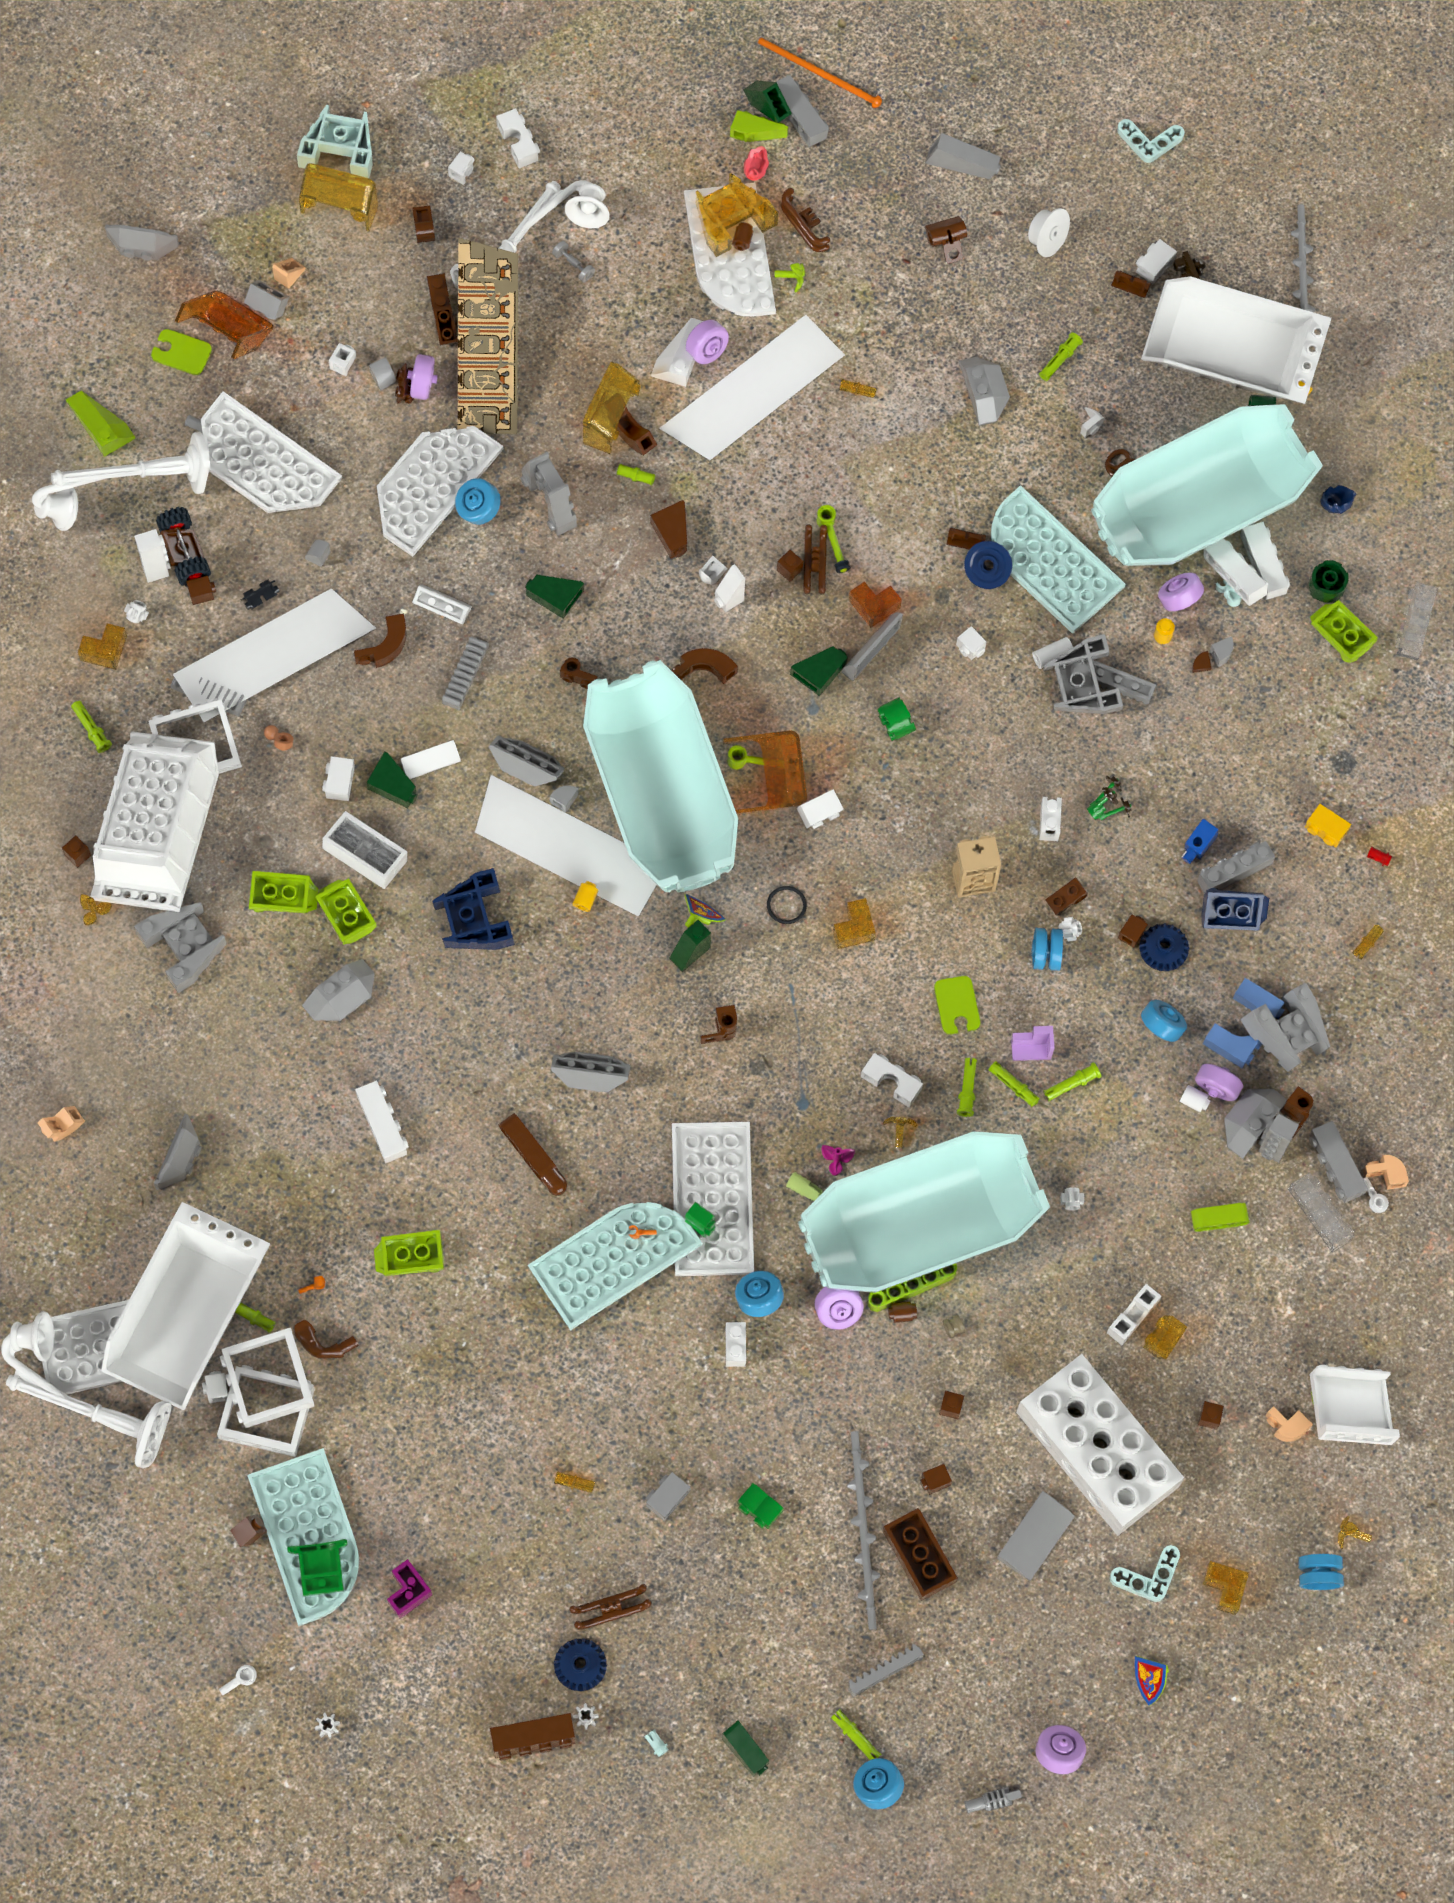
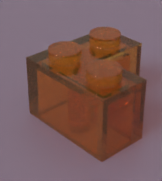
(874, 607)

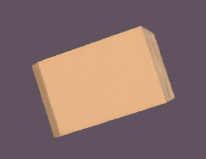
(287, 271)

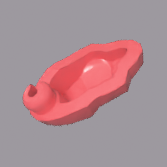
(756, 163)

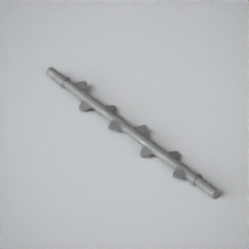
(1300, 262)
(865, 1537)

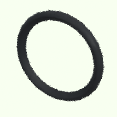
(792, 889)

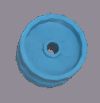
(1046, 948)
(1321, 1572)

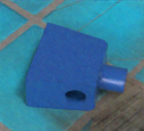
(1204, 835)

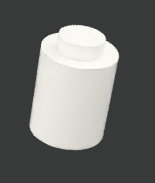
(1195, 1099)

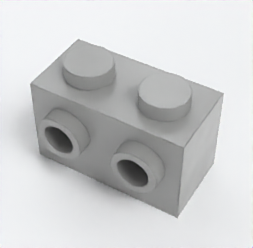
(266, 300)
(667, 1496)

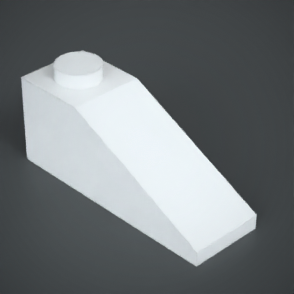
(730, 590)

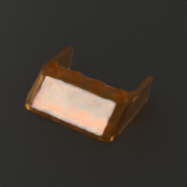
(228, 318)
(781, 767)

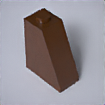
(671, 528)

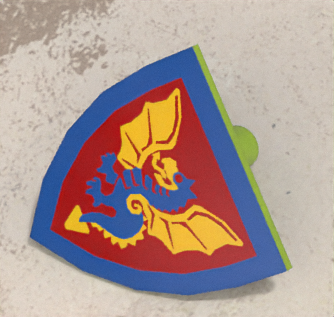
(701, 912)
(1150, 1678)

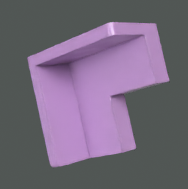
(1033, 1045)

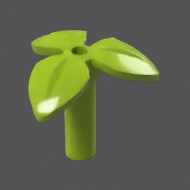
(797, 272)

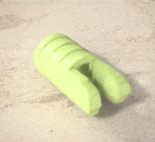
(803, 1186)

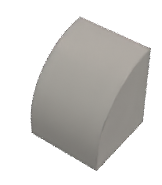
(382, 373)
(318, 552)
(1222, 651)
(564, 797)

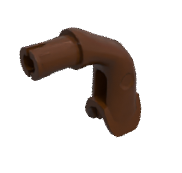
(305, 1335)

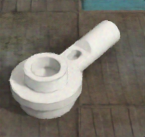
(1378, 1203)
(245, 1675)

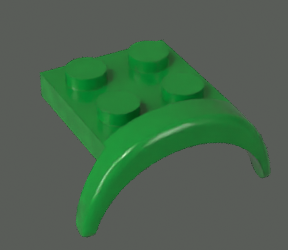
(320, 1567)

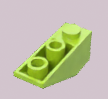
(754, 128)

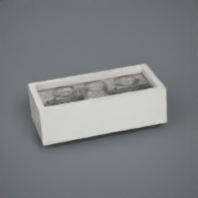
(364, 850)

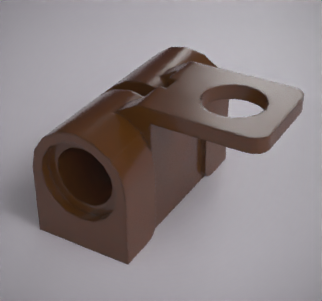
(948, 235)
(725, 1023)
(1298, 1107)

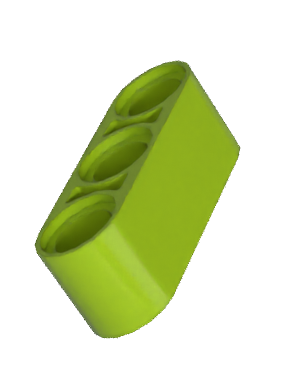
(1220, 1217)

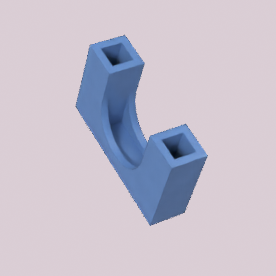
(1240, 1048)

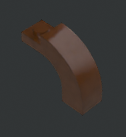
(634, 434)
(389, 648)
(706, 659)

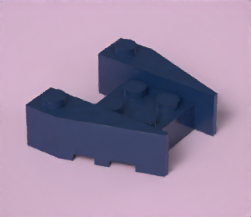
(468, 914)

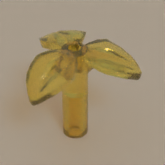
(89, 904)
(900, 1122)
(1350, 1529)

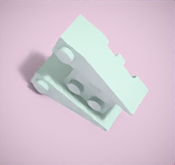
(341, 137)

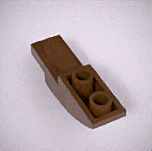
(442, 309)

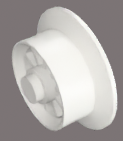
(1049, 231)

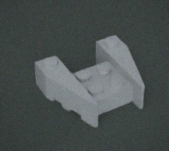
(542, 475)
(1079, 682)
(186, 939)
(1293, 1032)

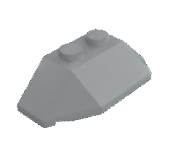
(141, 242)
(985, 388)
(525, 761)
(341, 993)
(590, 1071)
(1250, 1117)
(179, 1156)

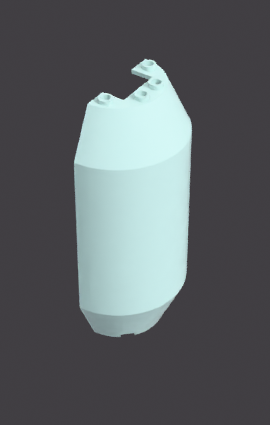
(1204, 486)
(662, 777)
(922, 1212)

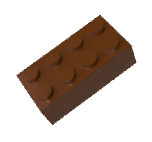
(919, 1554)
(532, 1736)

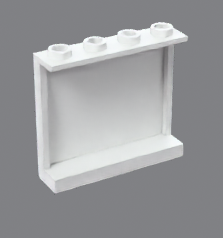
(1352, 1405)

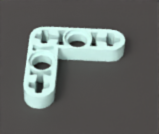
(1150, 146)
(1149, 1584)

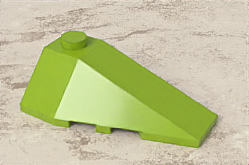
(102, 425)

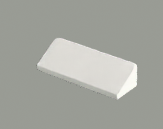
(441, 604)
(430, 759)

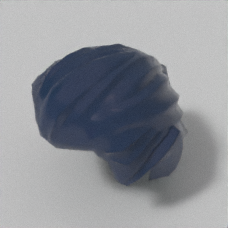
(1337, 499)

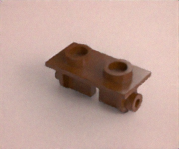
(1130, 284)
(403, 390)
(963, 539)

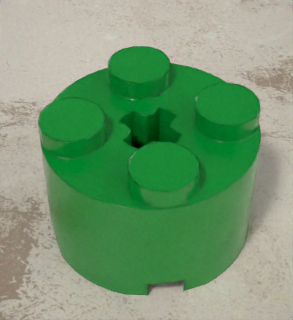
(896, 719)

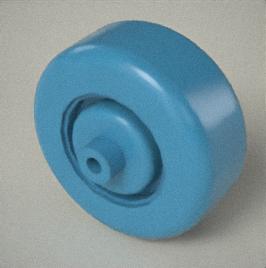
(477, 501)
(1164, 1020)
(759, 1293)
(878, 1783)

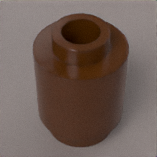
(742, 236)
(902, 1312)

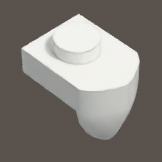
(1093, 423)
(712, 571)

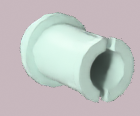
(656, 1743)

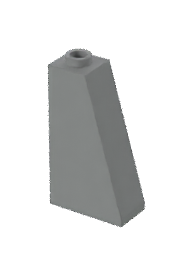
(962, 157)

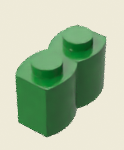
(700, 1220)
(760, 1506)

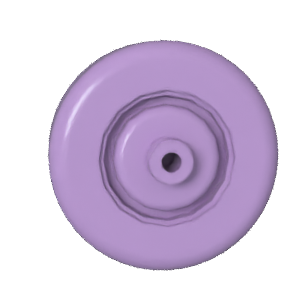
(707, 341)
(422, 377)
(1181, 591)
(1219, 1082)
(838, 1307)
(1060, 1749)

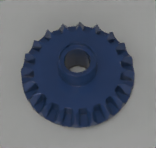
(978, 572)
(1159, 957)
(580, 1678)

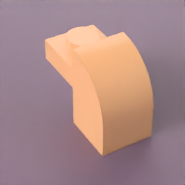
(62, 1124)
(1392, 1170)
(1290, 1429)

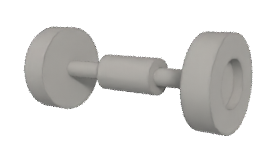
(586, 273)

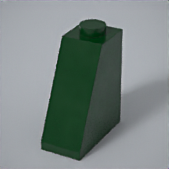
(768, 100)
(554, 593)
(820, 669)
(391, 782)
(691, 946)
(745, 1749)

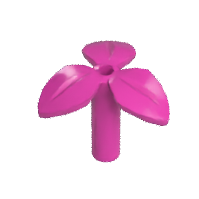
(837, 1155)

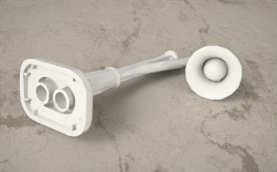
(582, 210)
(64, 503)
(40, 1338)

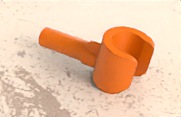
(640, 1232)
(319, 1283)

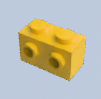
(1327, 826)

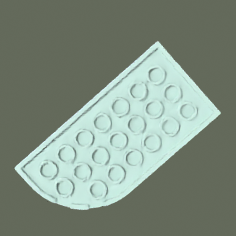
(1052, 561)
(607, 1263)
(305, 1508)

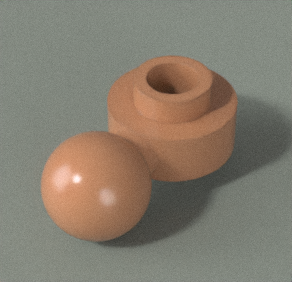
(282, 741)

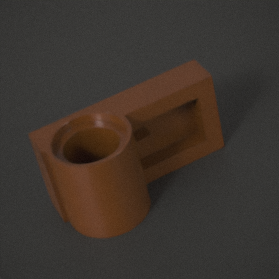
(423, 224)
(577, 676)
(1066, 896)

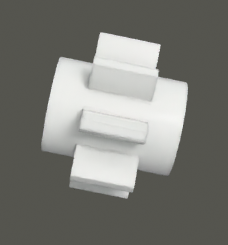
(136, 611)
(1071, 928)
(1072, 1199)
(585, 1722)
(328, 1731)

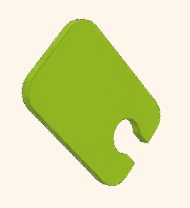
(185, 353)
(955, 999)

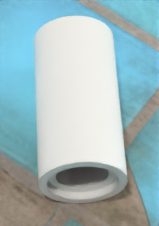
(1051, 651)

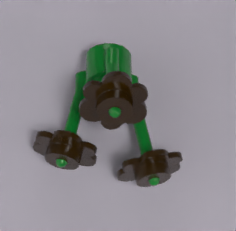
(1097, 809)

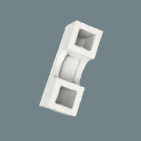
(512, 125)
(879, 1069)
(1134, 1315)

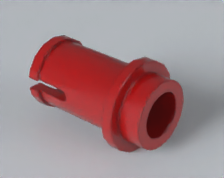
(1379, 856)

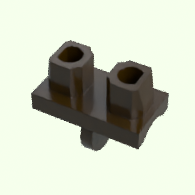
(1191, 266)

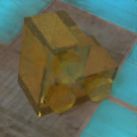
(104, 651)
(858, 928)
(1230, 1582)

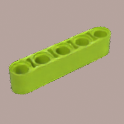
(906, 1293)

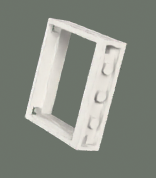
(223, 766)
(275, 1412)
(257, 1441)

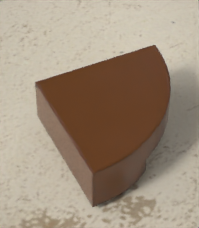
(1202, 663)

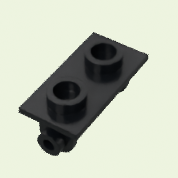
(253, 597)

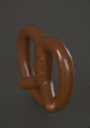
(1109, 466)

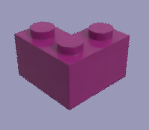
(412, 1592)

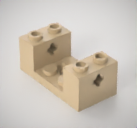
(974, 871)

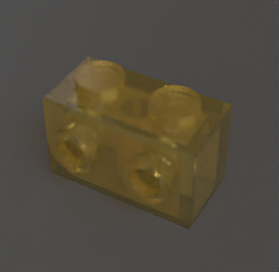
(1164, 1337)

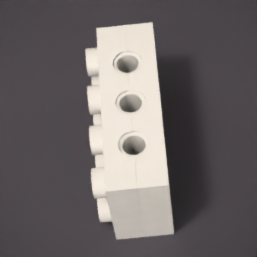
(1092, 1468)

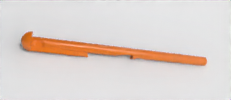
(876, 101)

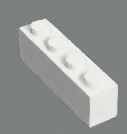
(153, 555)
(1264, 559)
(1236, 571)
(381, 1121)

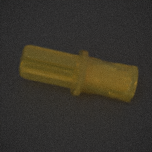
(857, 388)
(1368, 942)
(574, 1482)

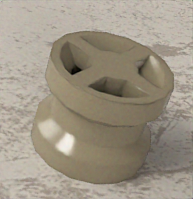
(953, 1326)

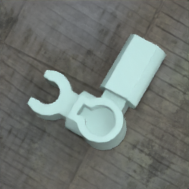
(1232, 597)

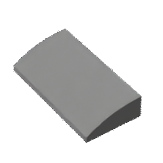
(873, 646)
(1036, 1536)

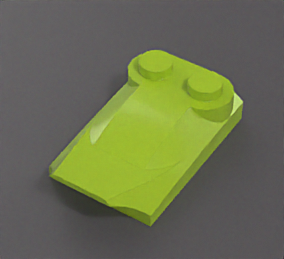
(1343, 630)
(282, 892)
(345, 911)
(410, 1253)

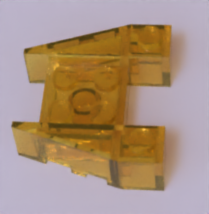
(729, 207)

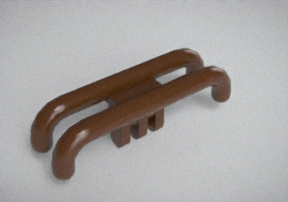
(803, 223)
(815, 559)
(610, 1608)

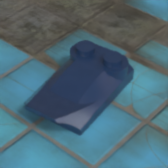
(1234, 910)

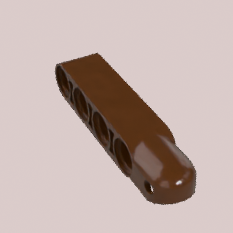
(533, 1155)

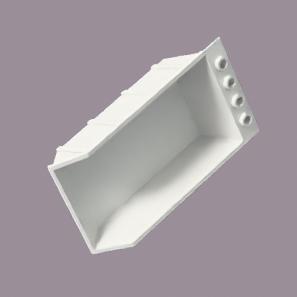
(1236, 338)
(154, 821)
(182, 1306)

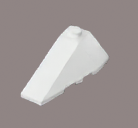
(675, 362)

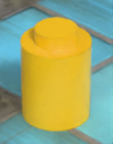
(1164, 631)
(585, 896)

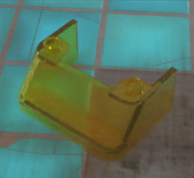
(340, 191)
(608, 406)

